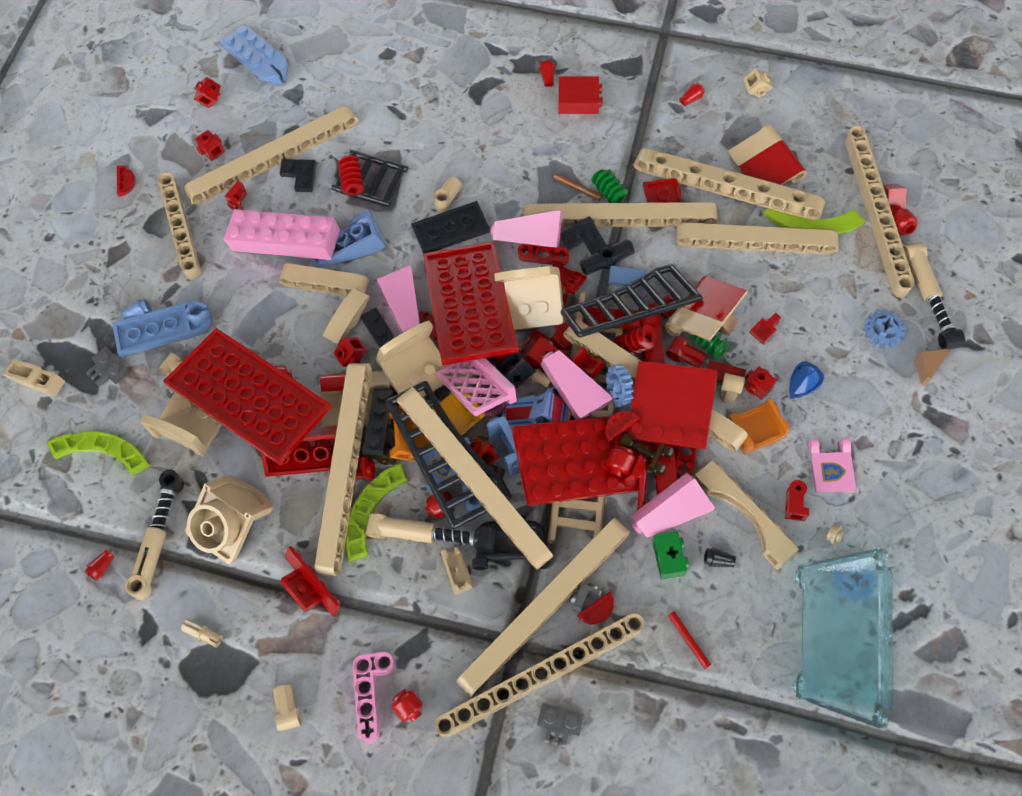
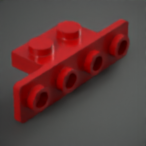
(306, 586)

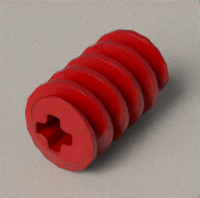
(350, 175)
(637, 340)

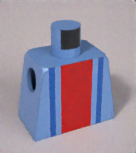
(548, 408)
(519, 411)

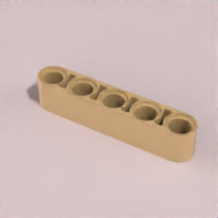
(322, 279)

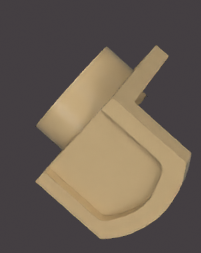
(533, 296)
(412, 359)
(183, 424)
(225, 516)

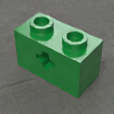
(666, 565)

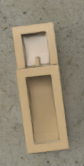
(346, 316)
(34, 377)

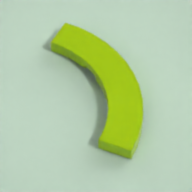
(841, 224)
(99, 442)
(365, 505)

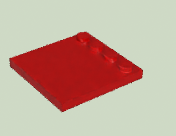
(673, 404)

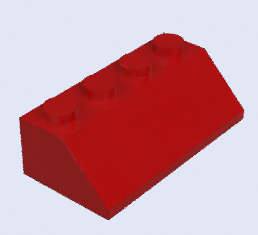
(310, 456)

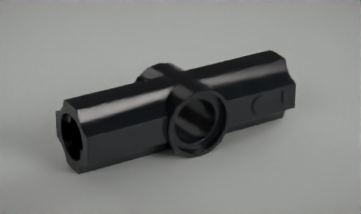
(598, 261)

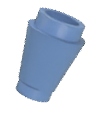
(137, 308)

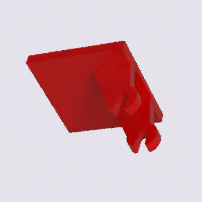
(570, 281)

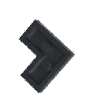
(302, 170)
(585, 232)

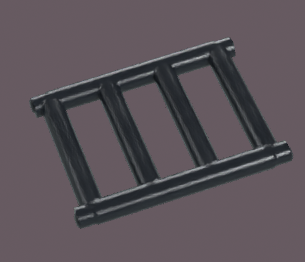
(369, 159)

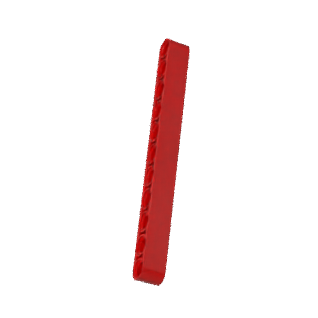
(656, 355)

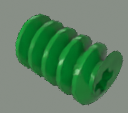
(609, 186)
(715, 346)

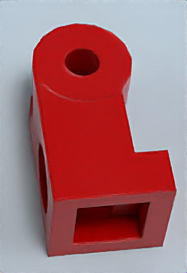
(795, 501)

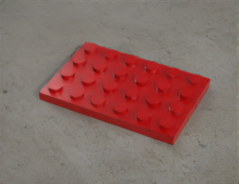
(567, 461)

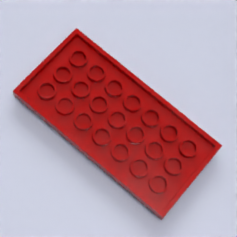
(469, 304)
(248, 395)

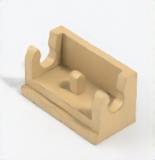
(457, 571)

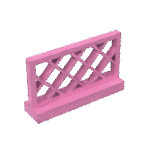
(488, 376)

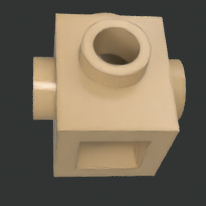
(758, 83)

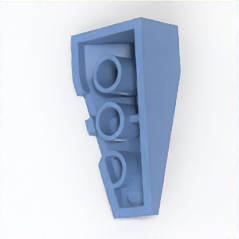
(355, 241)

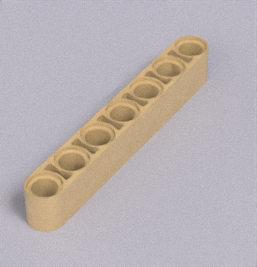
(179, 226)

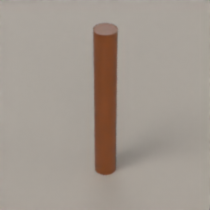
(578, 187)

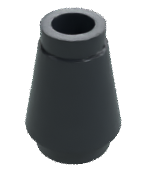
(717, 558)

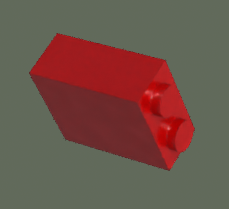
(579, 95)

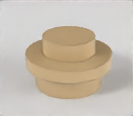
(835, 534)

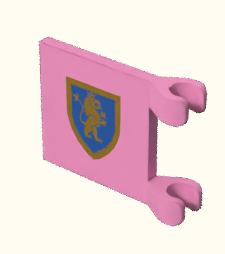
(832, 470)

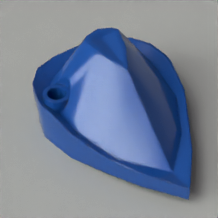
(805, 380)

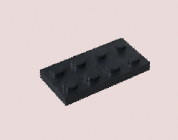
(450, 227)

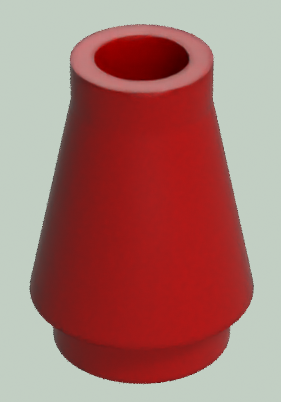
(547, 72)
(693, 93)
(98, 566)

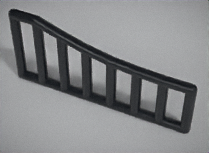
(629, 289)
(427, 470)

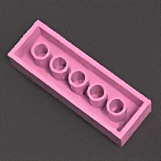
(282, 234)

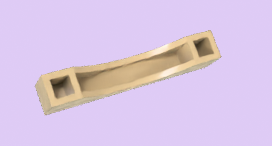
(775, 544)

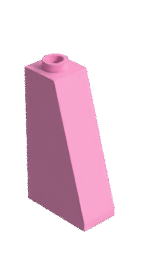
(535, 229)
(400, 297)
(574, 386)
(672, 507)

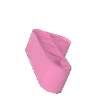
(370, 697)

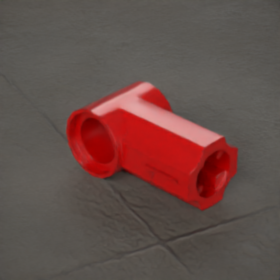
(681, 351)

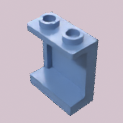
(501, 429)

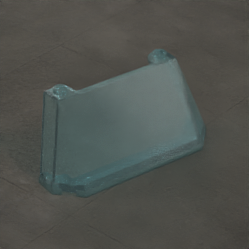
(847, 636)

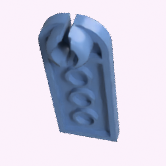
(256, 55)
(161, 327)

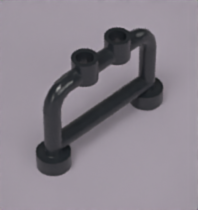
(481, 560)

